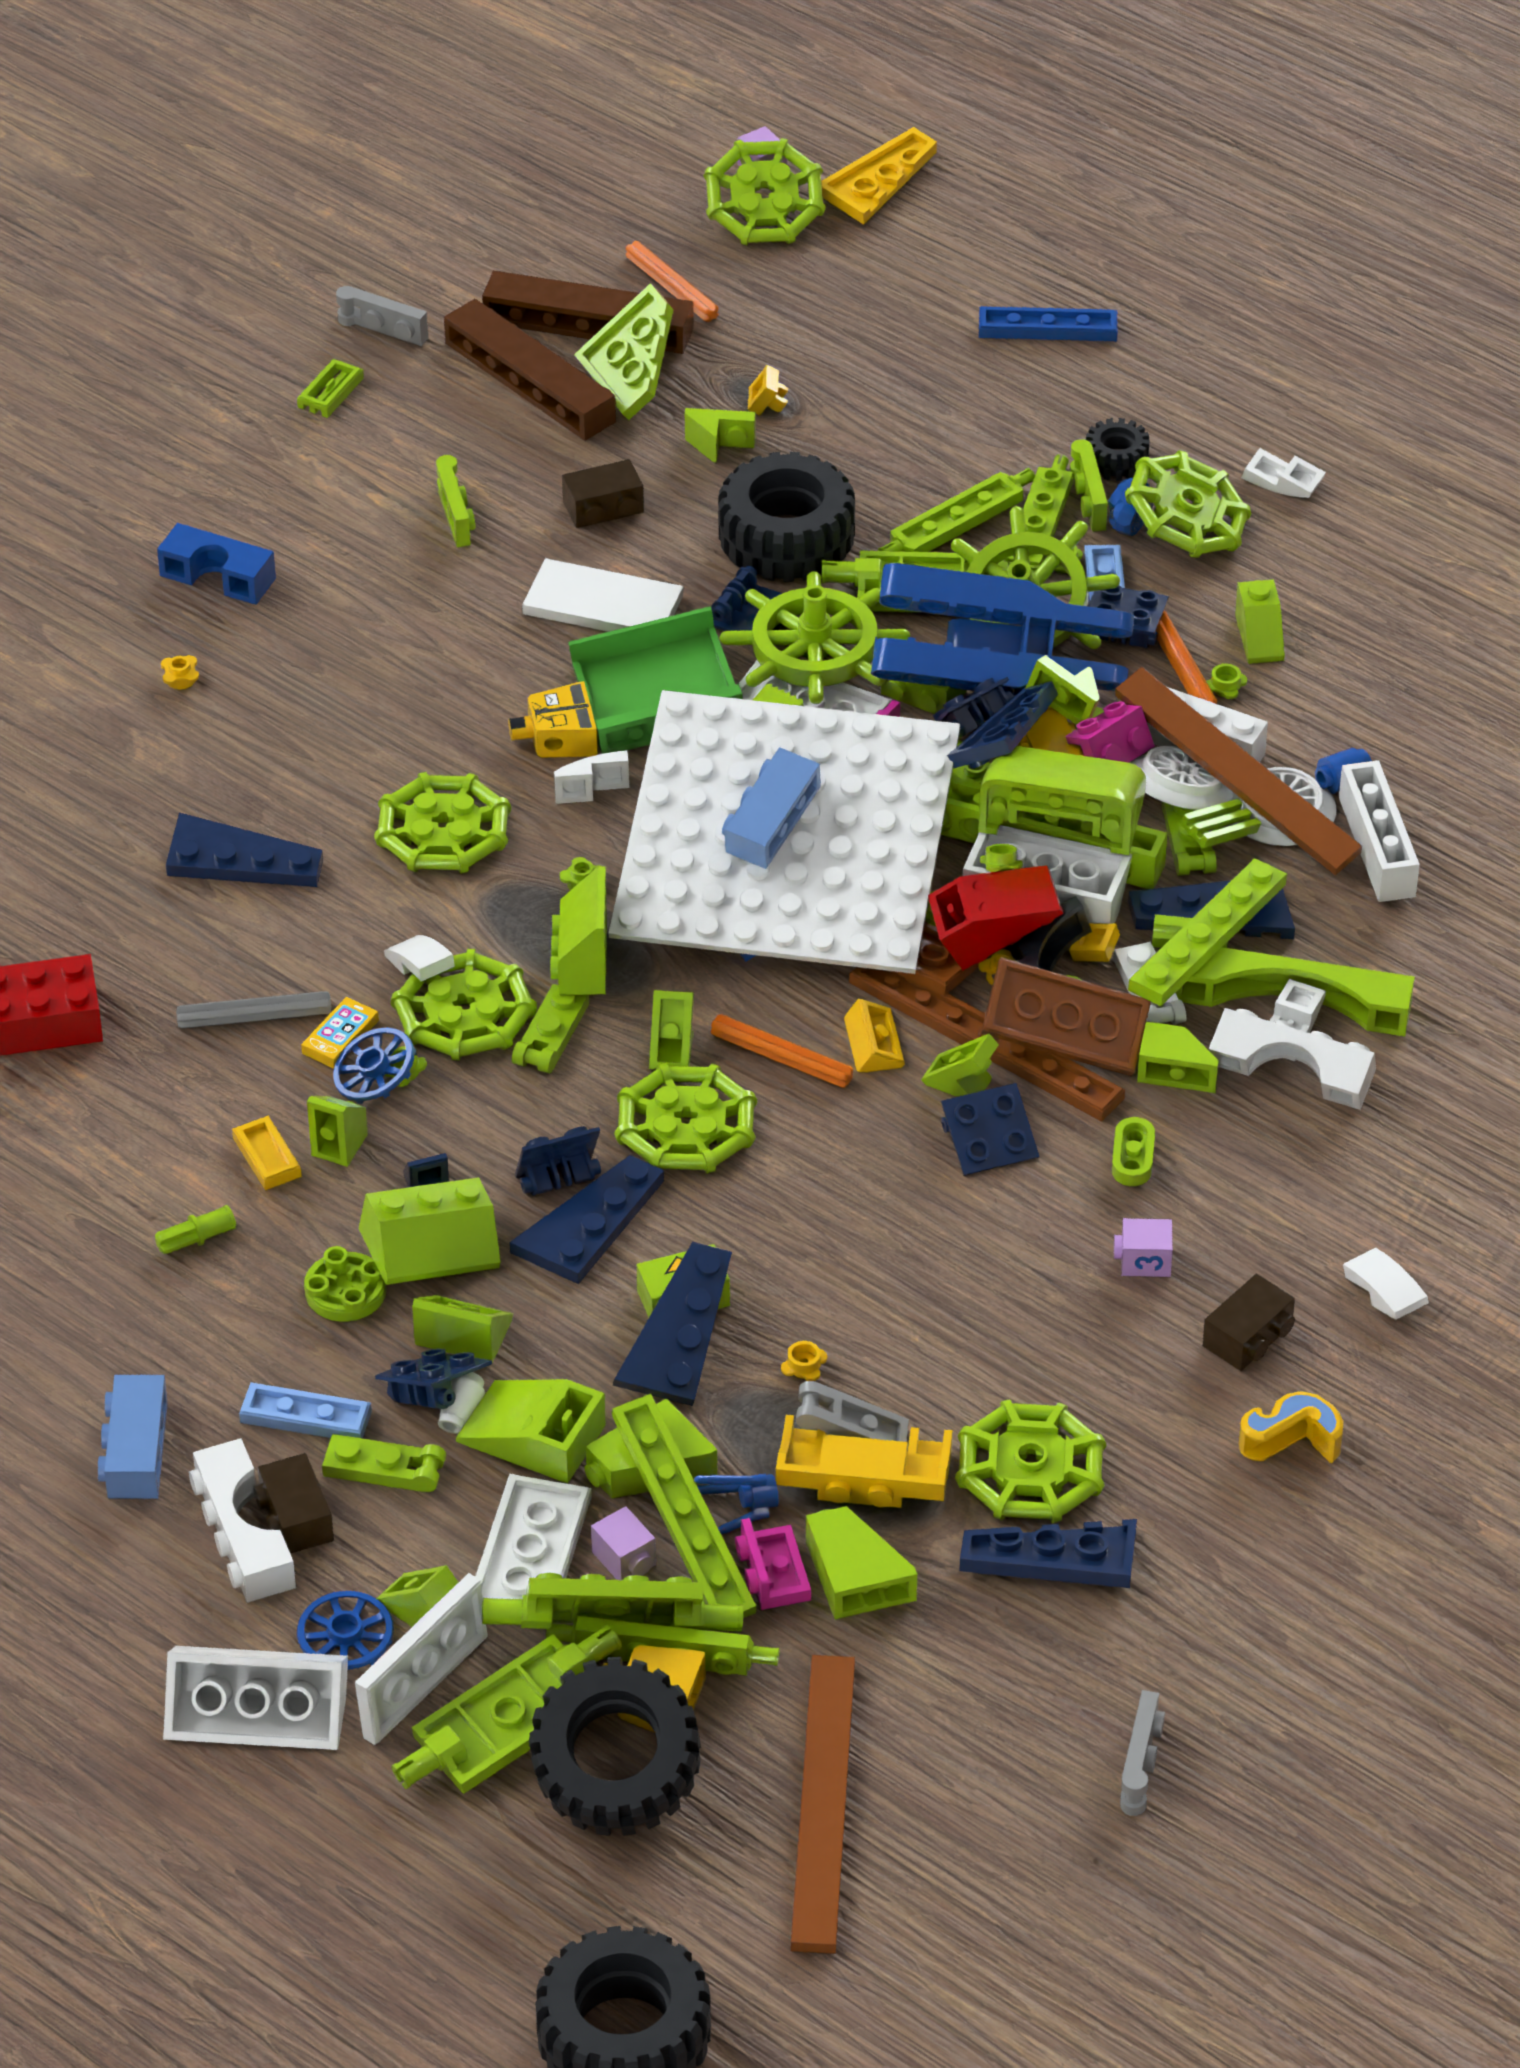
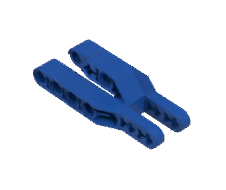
(987, 649)

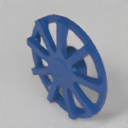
(374, 1064)
(346, 1628)

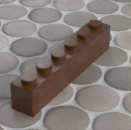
(573, 307)
(530, 369)

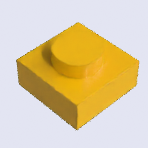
(1096, 945)

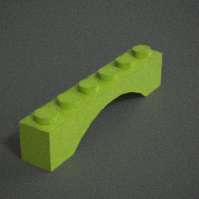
(1369, 997)

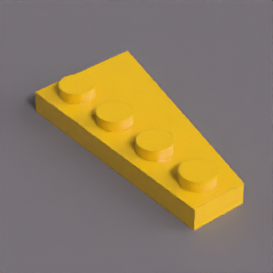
(877, 176)

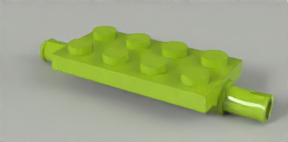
(868, 569)
(633, 1599)
(494, 1718)

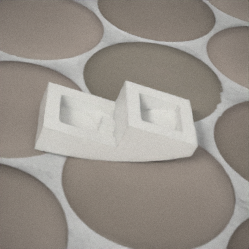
(1276, 475)
(599, 772)
(420, 956)
(1298, 1005)
(1388, 1283)

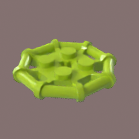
(764, 174)
(1204, 515)
(442, 846)
(469, 1029)
(687, 1144)
(1030, 1431)

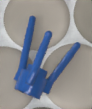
(754, 1491)

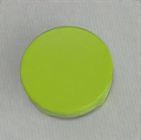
(344, 1285)

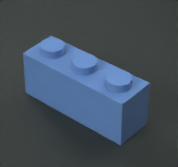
(771, 807)
(133, 1437)

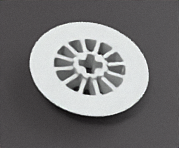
(1180, 780)
(1307, 788)

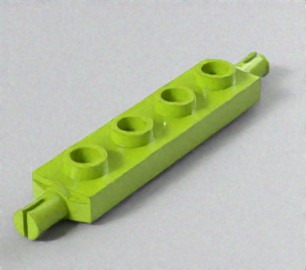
(1046, 502)
(959, 513)
(723, 1651)

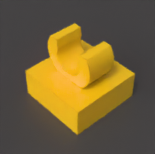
(767, 392)

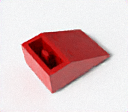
(992, 911)

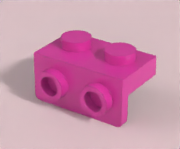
(1115, 734)
(773, 1565)

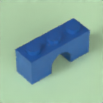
(193, 552)

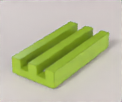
(335, 391)
(1215, 819)

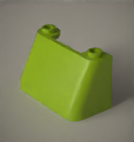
(1065, 787)

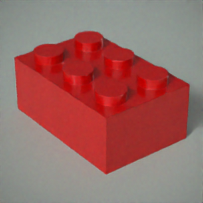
(48, 1005)

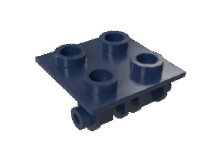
(1144, 605)
(732, 610)
(976, 707)
(989, 1129)
(544, 1154)
(429, 1378)

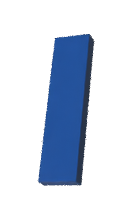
(1048, 323)

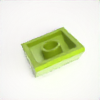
(459, 1326)

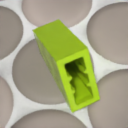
(614, 1470)
(856, 1564)

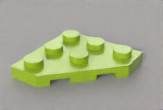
(630, 351)

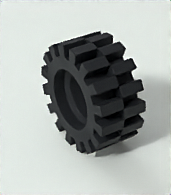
(1118, 435)

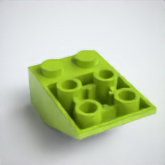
(537, 1424)

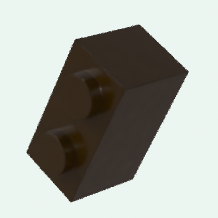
(603, 493)
(1249, 1322)
(294, 1503)

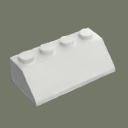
(1076, 868)
(255, 1697)

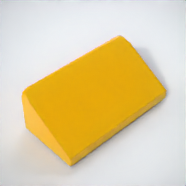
(873, 1037)

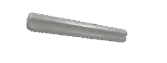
(253, 1009)

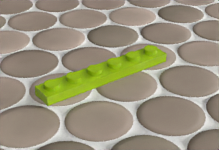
(1207, 932)
(681, 1504)

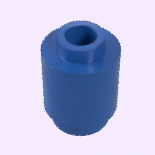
(1330, 767)

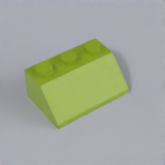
(581, 938)
(430, 1230)

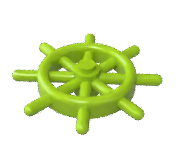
(1058, 552)
(813, 636)

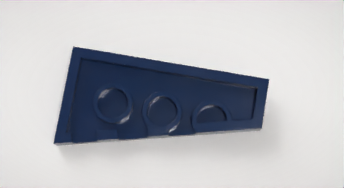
(1005, 728)
(235, 854)
(1190, 899)
(589, 1222)
(676, 1337)
(1076, 1555)

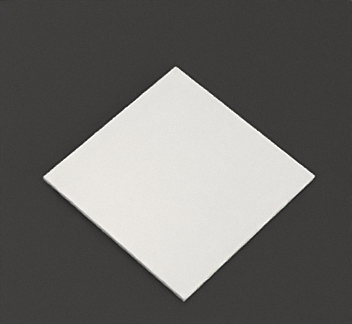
(849, 873)

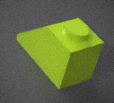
(1260, 621)
(1176, 1059)
(336, 1128)
(417, 1593)

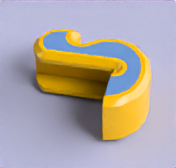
(1292, 1419)

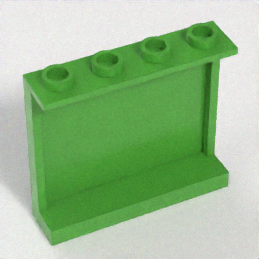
(634, 664)

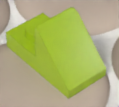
(714, 428)
(1076, 694)
(671, 1028)
(962, 1067)

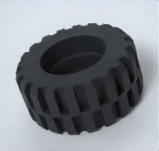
(786, 487)
(605, 1692)
(623, 1967)

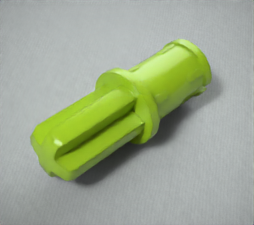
(195, 1230)

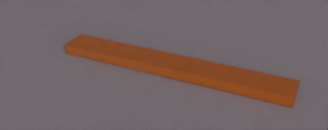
(1239, 771)
(964, 1023)
(823, 1805)

